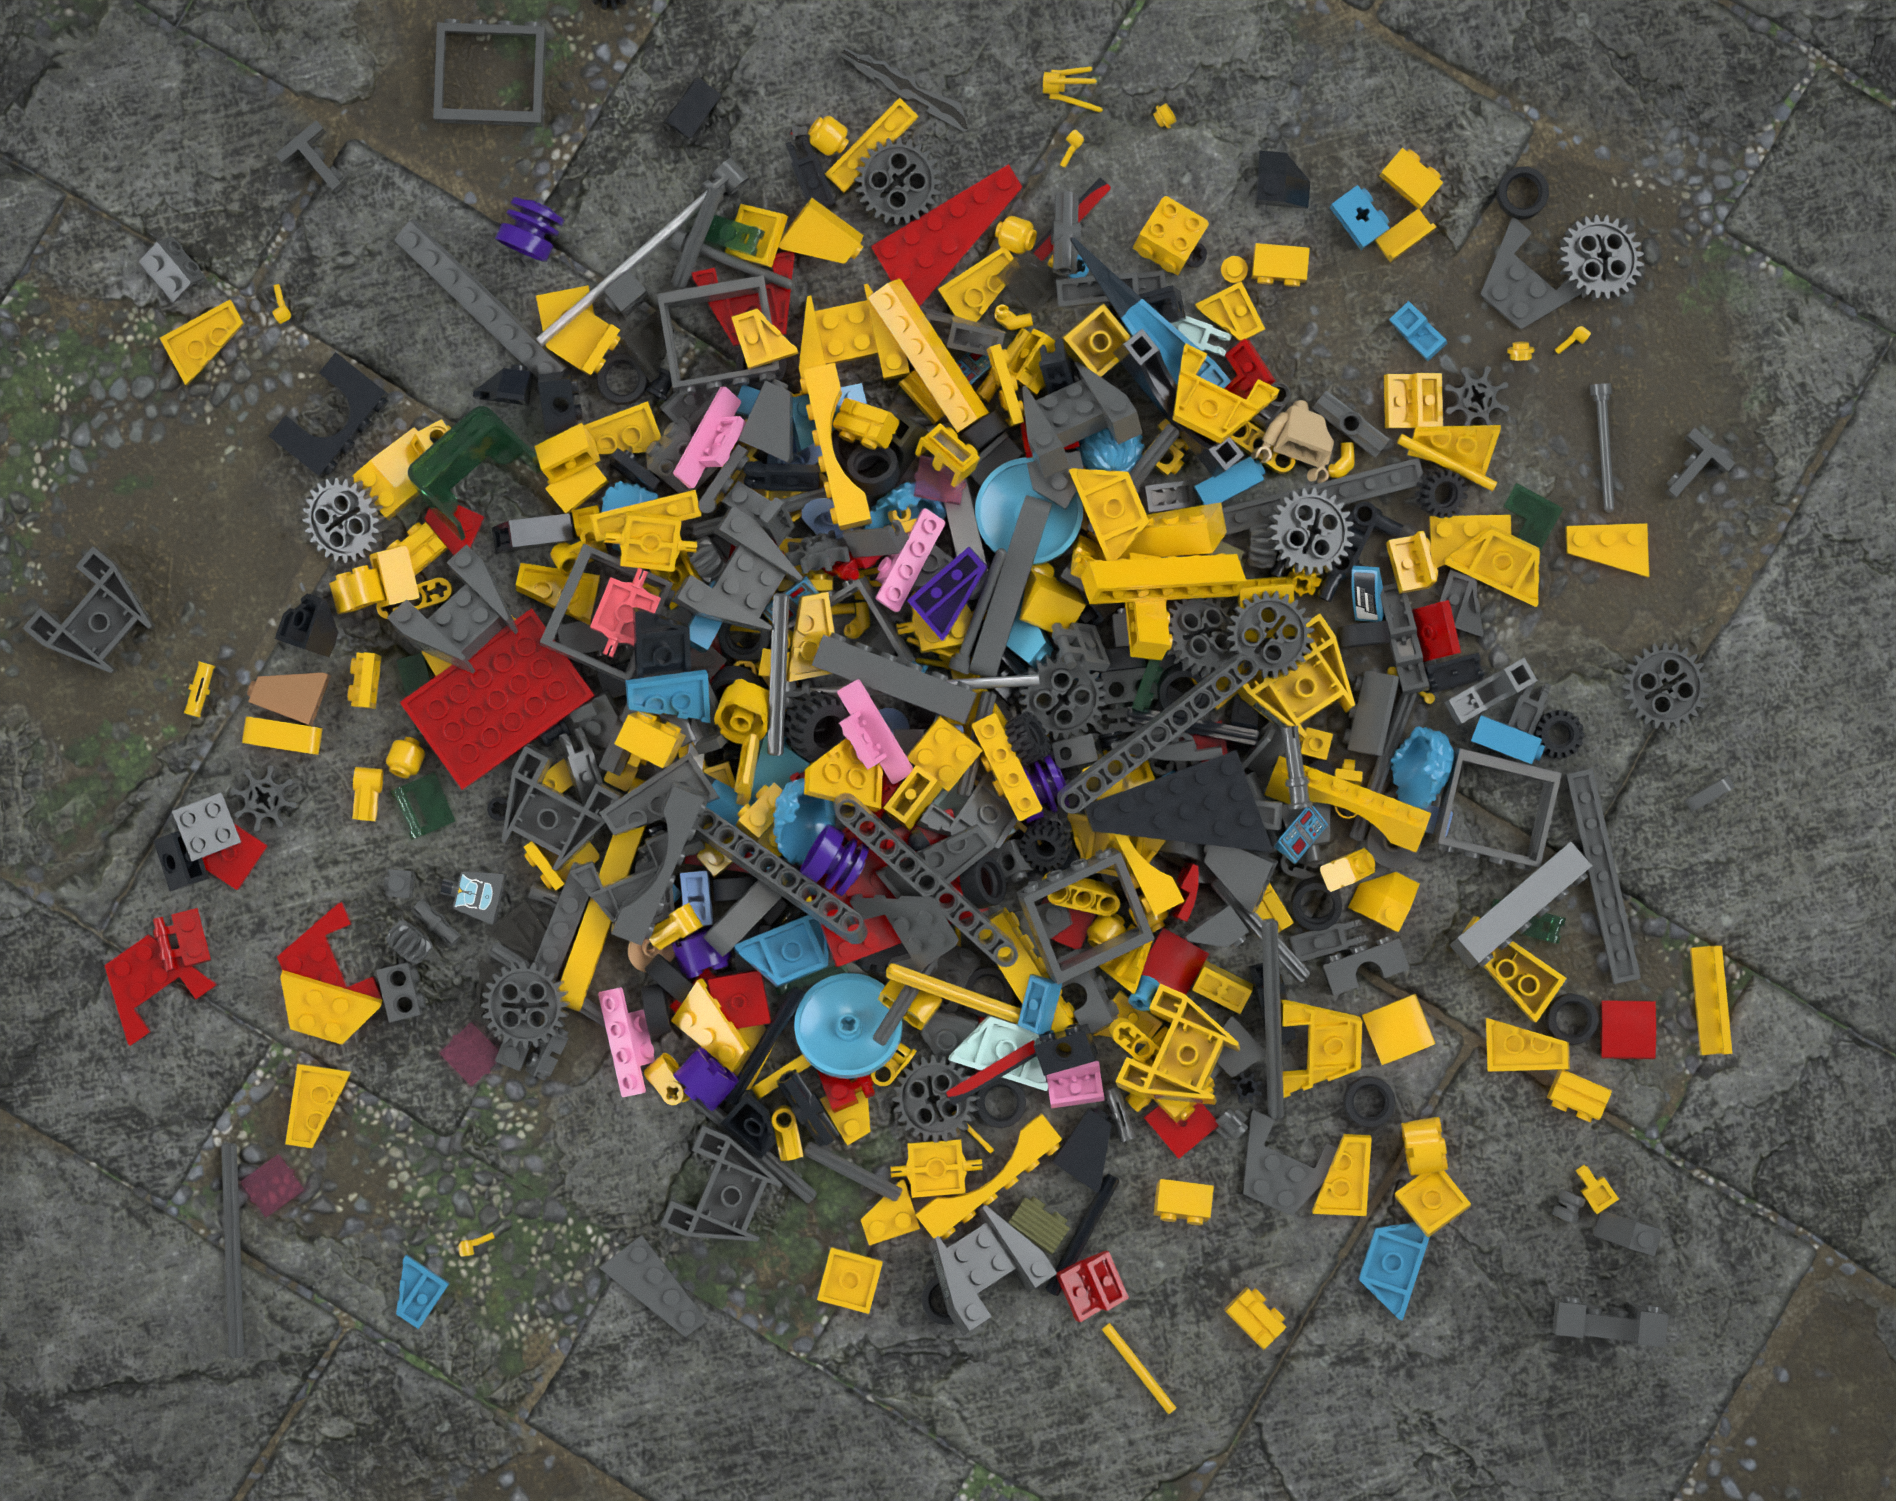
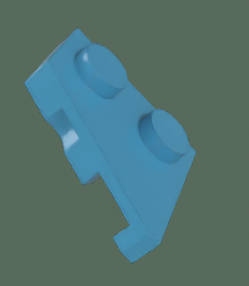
(418, 1292)

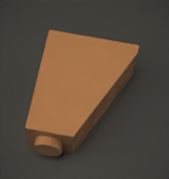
(290, 695)

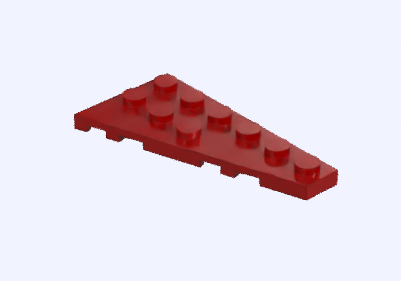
(936, 242)

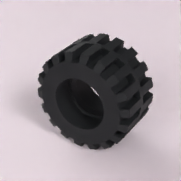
(806, 715)

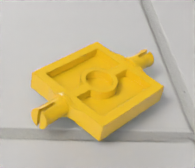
(650, 541)
(928, 638)
(936, 1168)

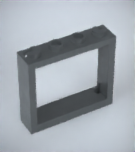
(490, 117)
(706, 294)
(566, 596)
(880, 613)
(1542, 821)
(1103, 952)

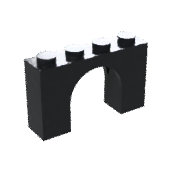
(364, 400)

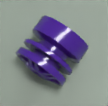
(529, 229)
(1046, 785)
(835, 860)

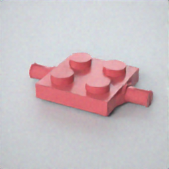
(615, 610)

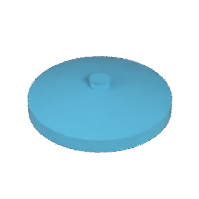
(1000, 505)
(839, 1023)

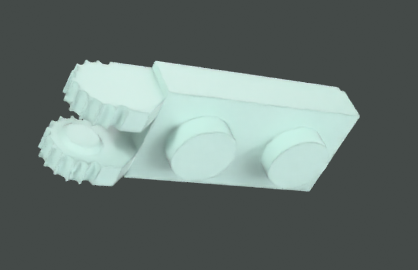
(1199, 332)

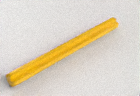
(953, 993)

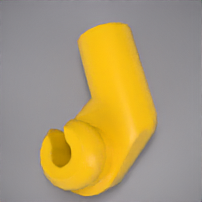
(1010, 320)
(860, 622)

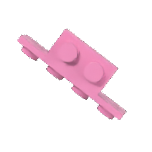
(712, 439)
(902, 569)
(871, 734)
(628, 1041)

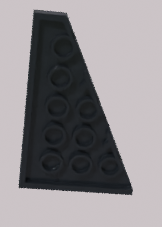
(1194, 805)

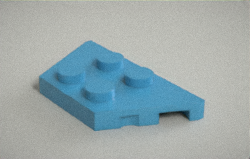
(787, 951)
(1394, 1264)

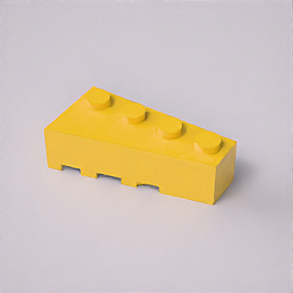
(1181, 532)
(1523, 977)

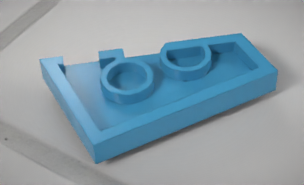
(803, 427)
(672, 694)

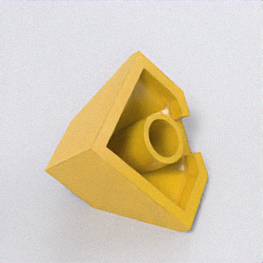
(1385, 899)

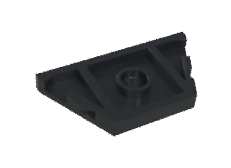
(660, 645)

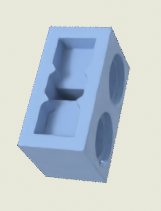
(697, 892)

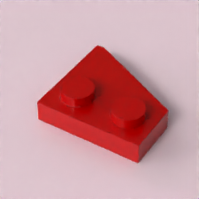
(470, 522)

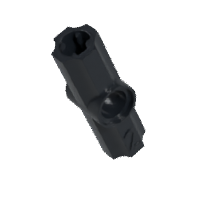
(807, 1107)

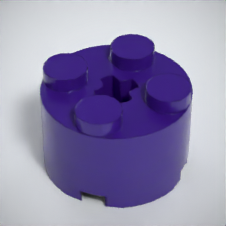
(697, 954)
(706, 1078)

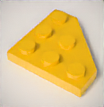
(843, 772)

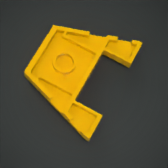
(1211, 408)
(1332, 1044)

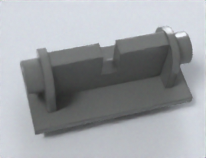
(540, 1062)

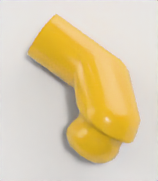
(1345, 463)

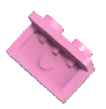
(1076, 1086)

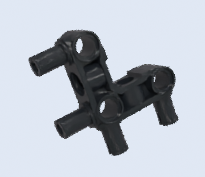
(1361, 534)

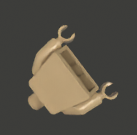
(1299, 436)

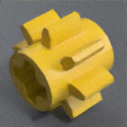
(1304, 583)

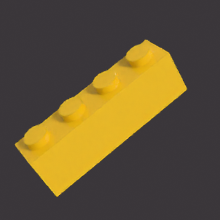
(1148, 625)

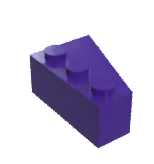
(948, 592)

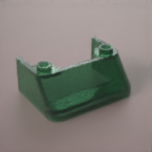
(458, 453)

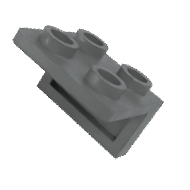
(665, 454)
(955, 968)

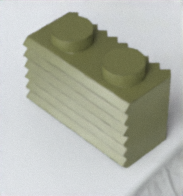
(1039, 1225)

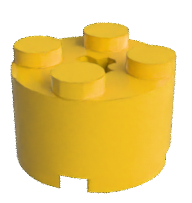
(743, 711)
(1424, 1146)

